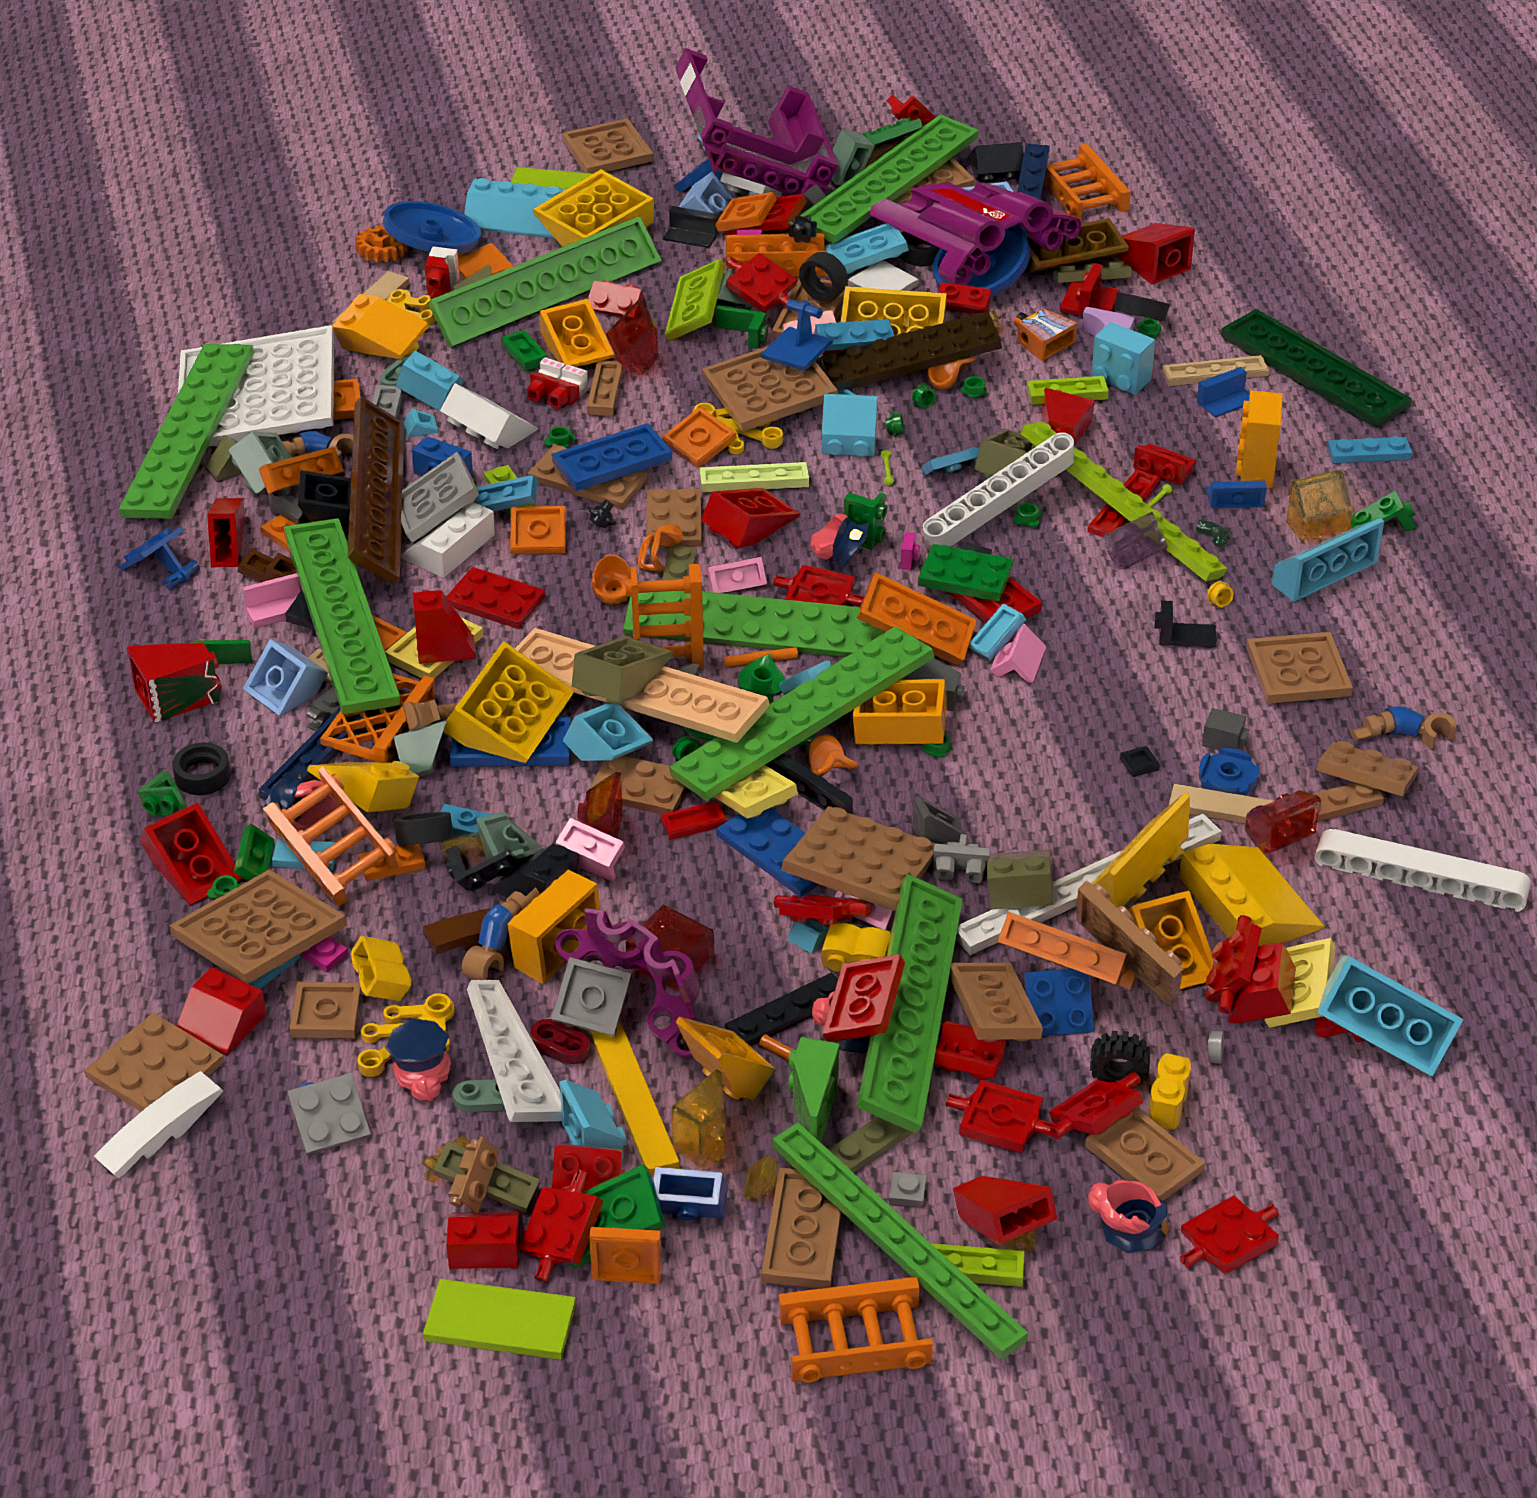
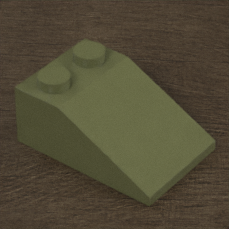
(1000, 451)
(618, 668)
(1020, 879)

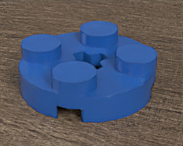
(1214, 769)

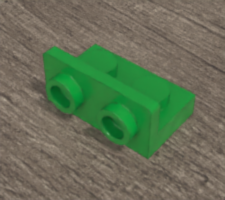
(870, 512)

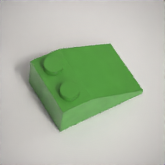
(814, 1082)

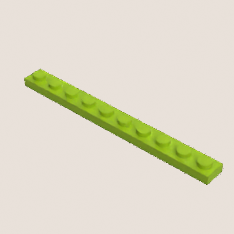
(1132, 506)

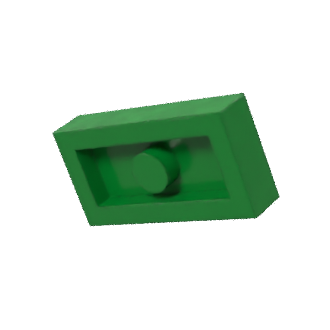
(523, 349)
(253, 853)

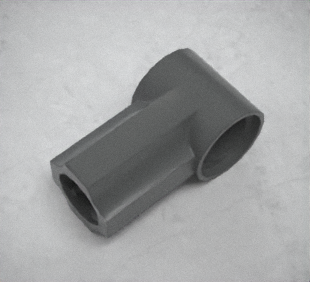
(285, 504)

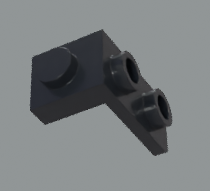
(1182, 633)
(476, 877)

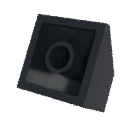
(997, 161)
(325, 497)
(538, 871)

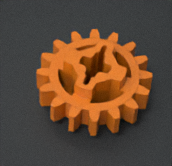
(379, 245)

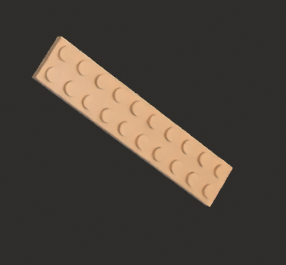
(669, 694)

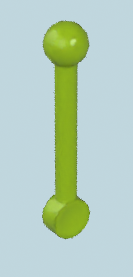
(888, 480)
(1166, 489)

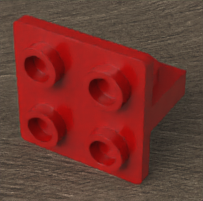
(1089, 294)
(598, 1162)

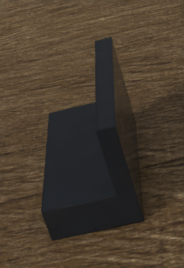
(691, 227)

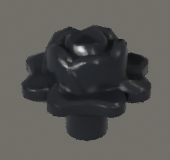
(802, 228)
(602, 514)

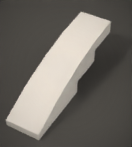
(152, 1127)

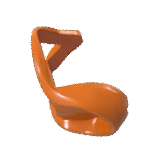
(945, 375)
(665, 536)
(827, 753)

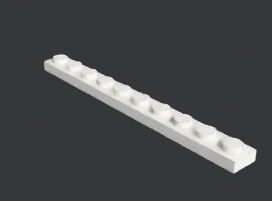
(986, 928)

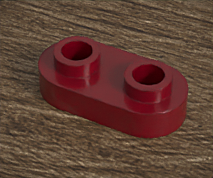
(562, 1041)

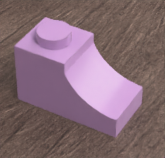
(1096, 319)

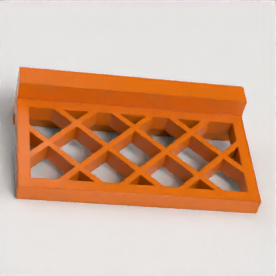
(384, 747)

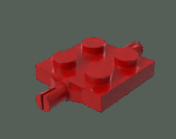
(760, 282)
(819, 586)
(824, 908)
(1233, 964)
(1096, 1106)
(1000, 1116)
(560, 1225)
(1229, 1235)

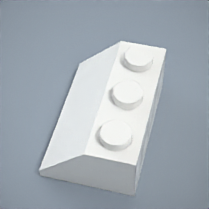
(485, 418)
(453, 540)

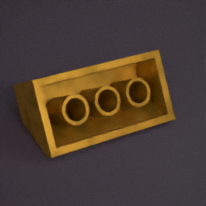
(1094, 242)

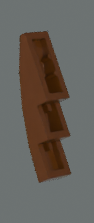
(264, 568)
(456, 931)

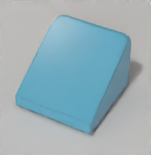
(420, 423)
(808, 934)

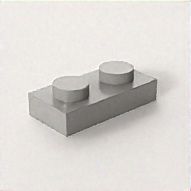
(388, 398)

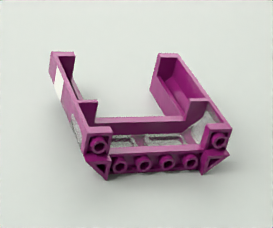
(789, 164)

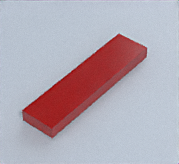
(1108, 518)

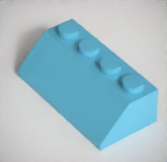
(508, 206)
(1329, 561)
(1388, 1014)

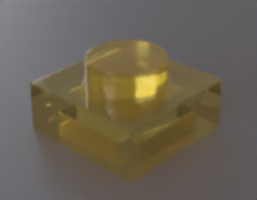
(760, 1178)

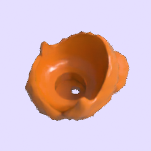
(609, 575)

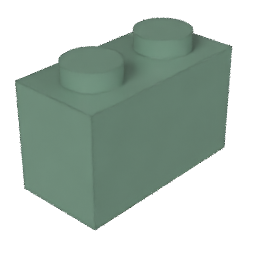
(852, 155)

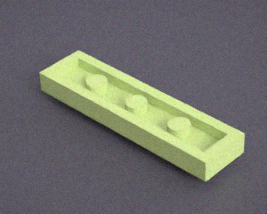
(754, 476)

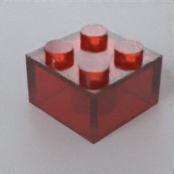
(679, 934)

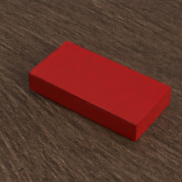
(693, 820)

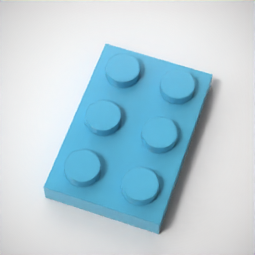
(868, 247)

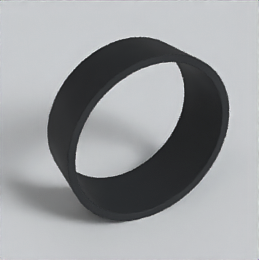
(1141, 306)

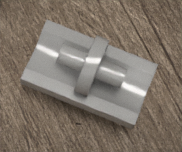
(961, 857)

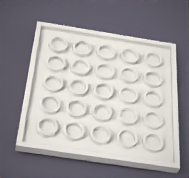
(283, 387)

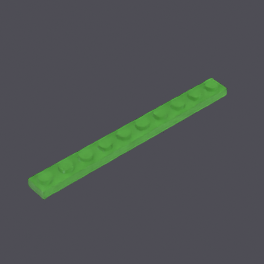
(901, 1241)

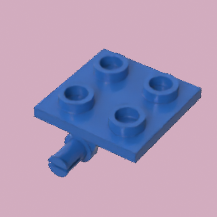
(798, 345)
(158, 546)
(1061, 1000)

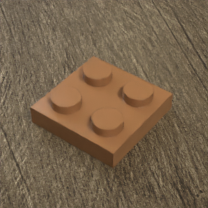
(325, 1010)

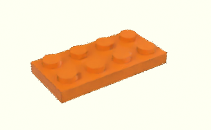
(929, 621)

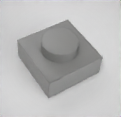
(907, 1189)

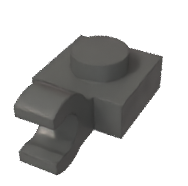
(322, 709)

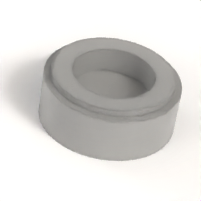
(1216, 1047)

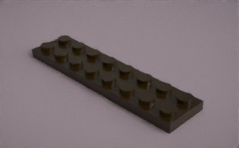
(911, 351)

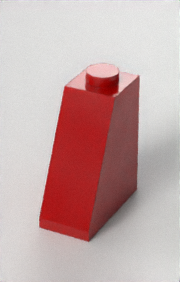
(1067, 412)
(226, 531)
(440, 629)
(1004, 1207)

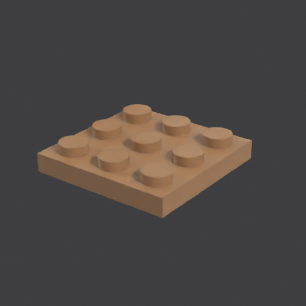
(607, 146)
(1299, 667)
(151, 1062)

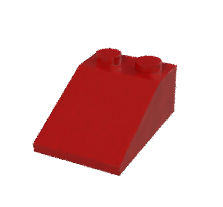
(746, 515)
(188, 852)

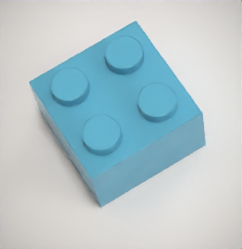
(1123, 357)

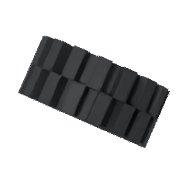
(1119, 1047)

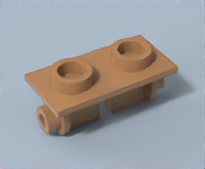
(479, 1161)

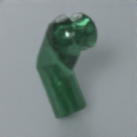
(1215, 530)

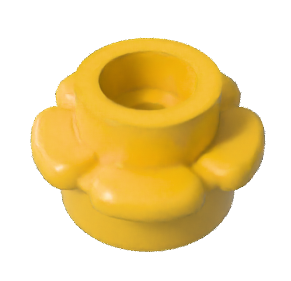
(1220, 592)

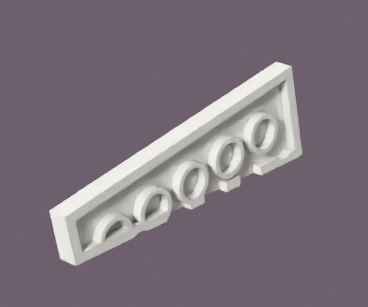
(518, 1067)

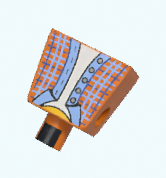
(1045, 332)

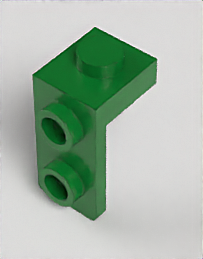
(745, 321)
(1386, 509)
(229, 650)
(162, 796)

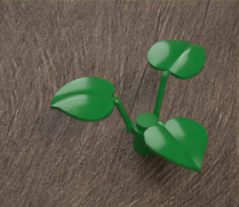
(760, 678)

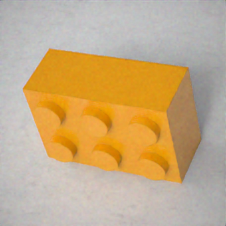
(1259, 437)
(903, 714)
(538, 925)

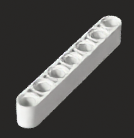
(999, 491)
(1423, 869)

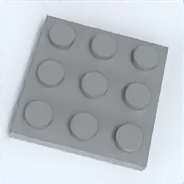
(436, 497)

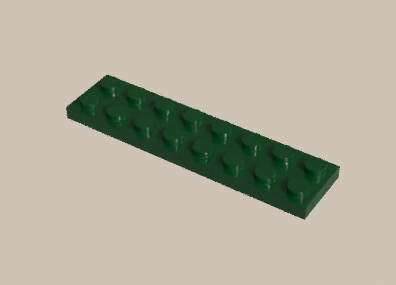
(1316, 368)

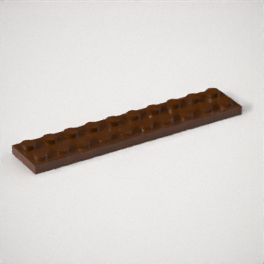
(376, 491)

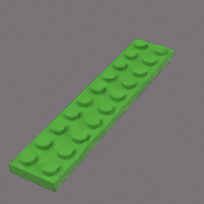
(890, 176)
(543, 282)
(186, 432)
(341, 617)
(766, 623)
(803, 712)
(903, 1057)

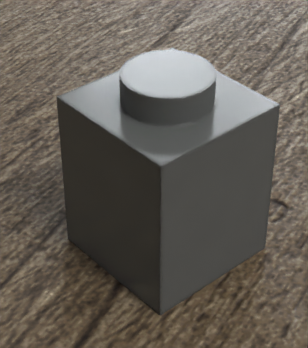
(1224, 730)

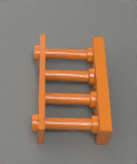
(1093, 170)
(777, 248)
(690, 606)
(317, 862)
(1067, 950)
(853, 1300)

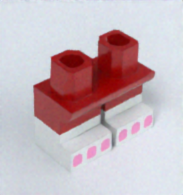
(441, 271)
(557, 383)

